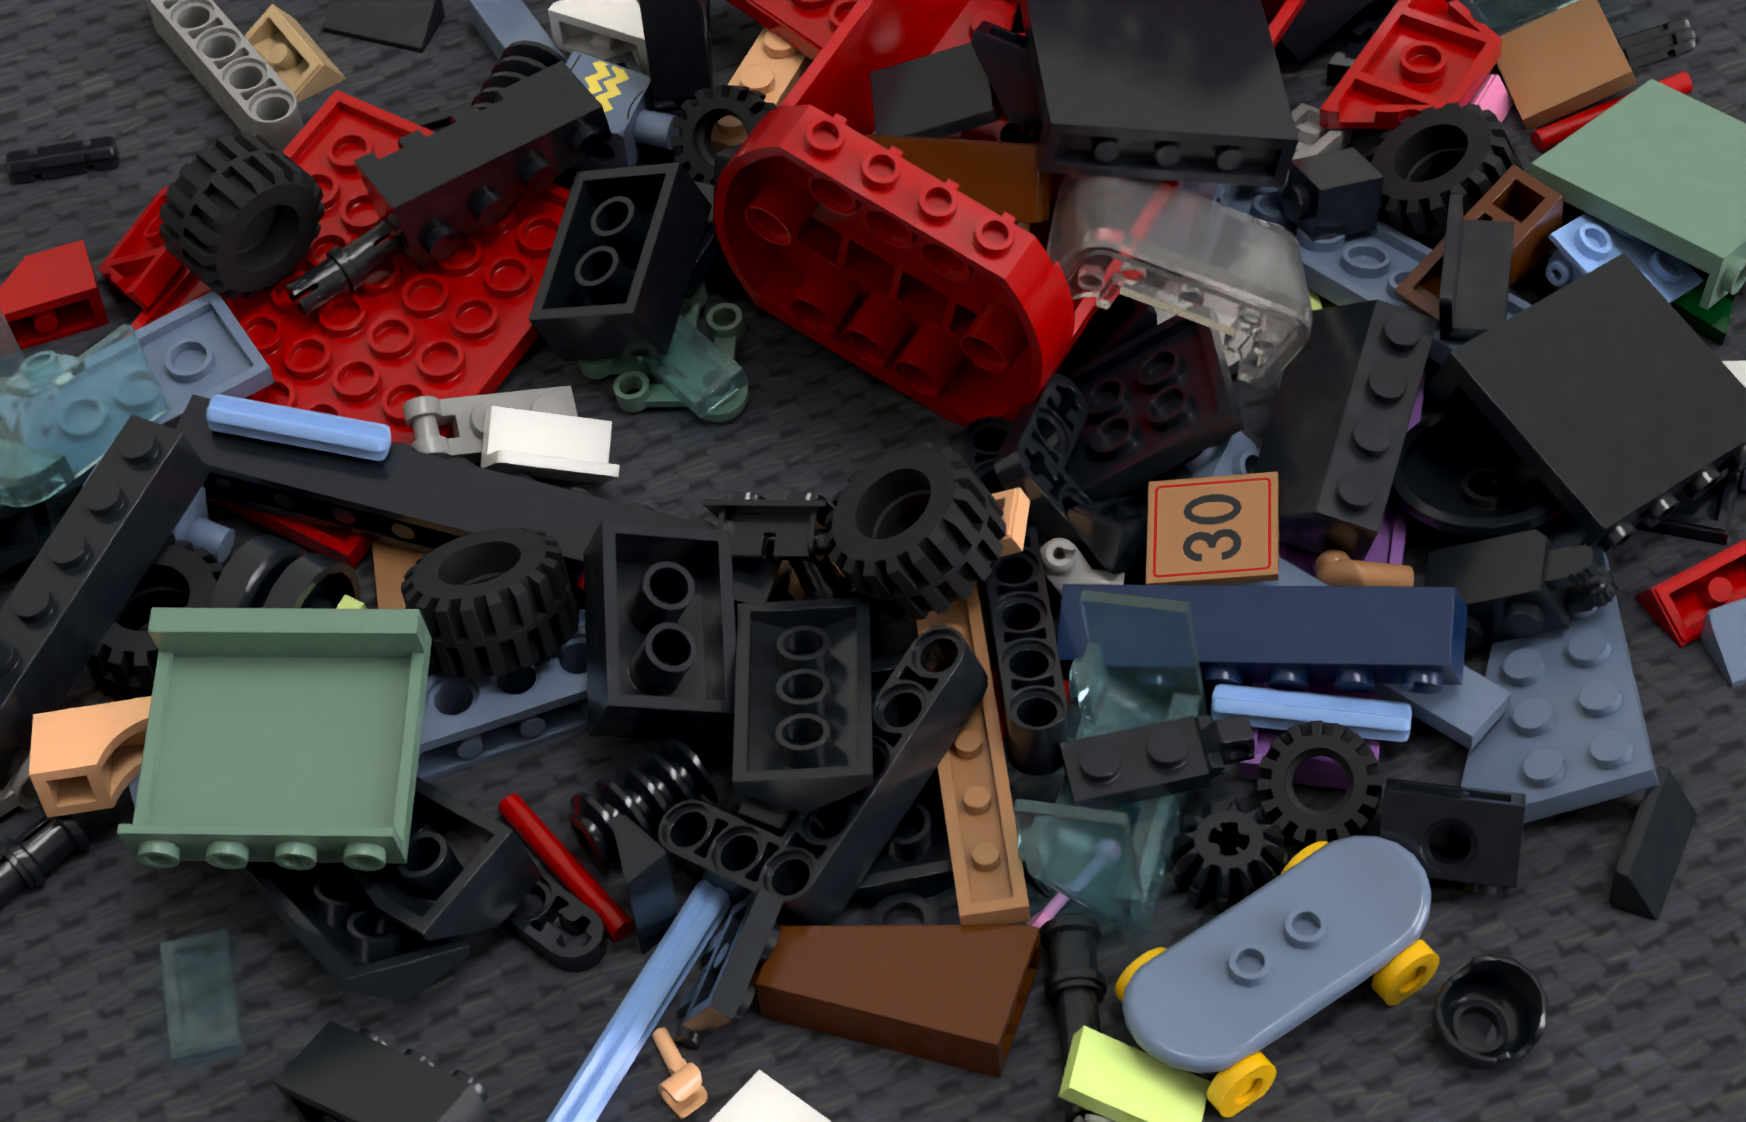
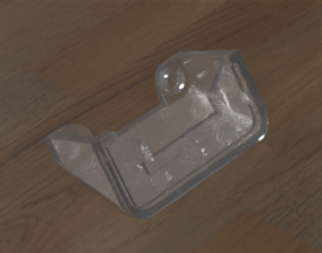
(1188, 261)

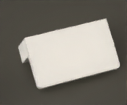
(547, 445)

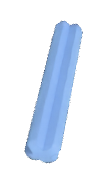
(298, 427)
(1285, 709)

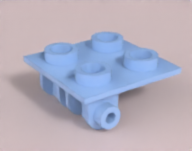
(1592, 242)

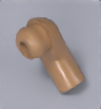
(1337, 569)

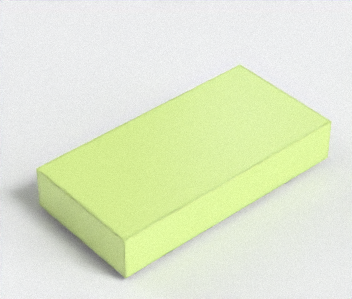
(1129, 1083)

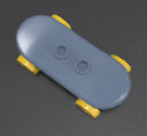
(1279, 961)

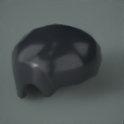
(1486, 994)

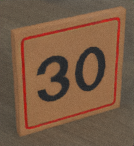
(1213, 530)

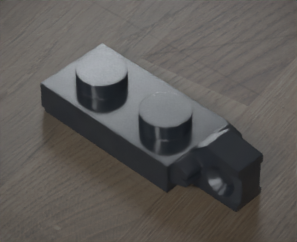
(1153, 759)

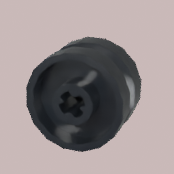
(282, 575)

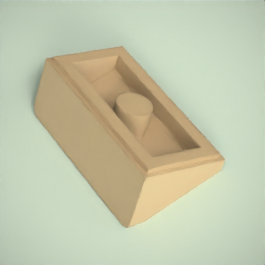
(292, 54)

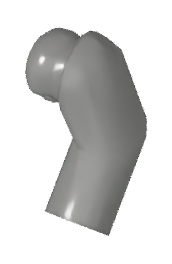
(1067, 565)

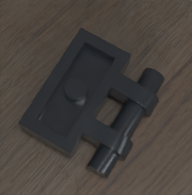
(728, 964)

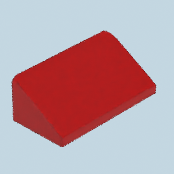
(1686, 597)

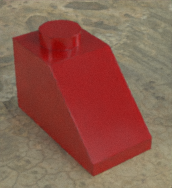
(52, 296)

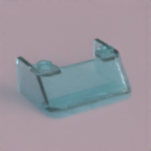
(67, 410)
(1133, 674)

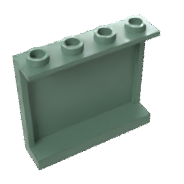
(1664, 176)
(281, 737)

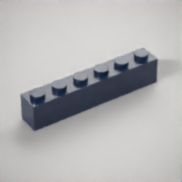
(1306, 633)

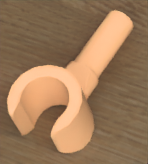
(684, 1088)

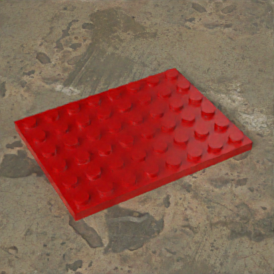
(402, 331)

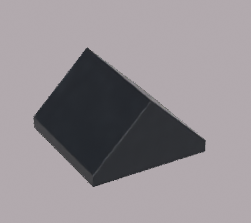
(934, 95)

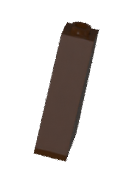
(906, 987)

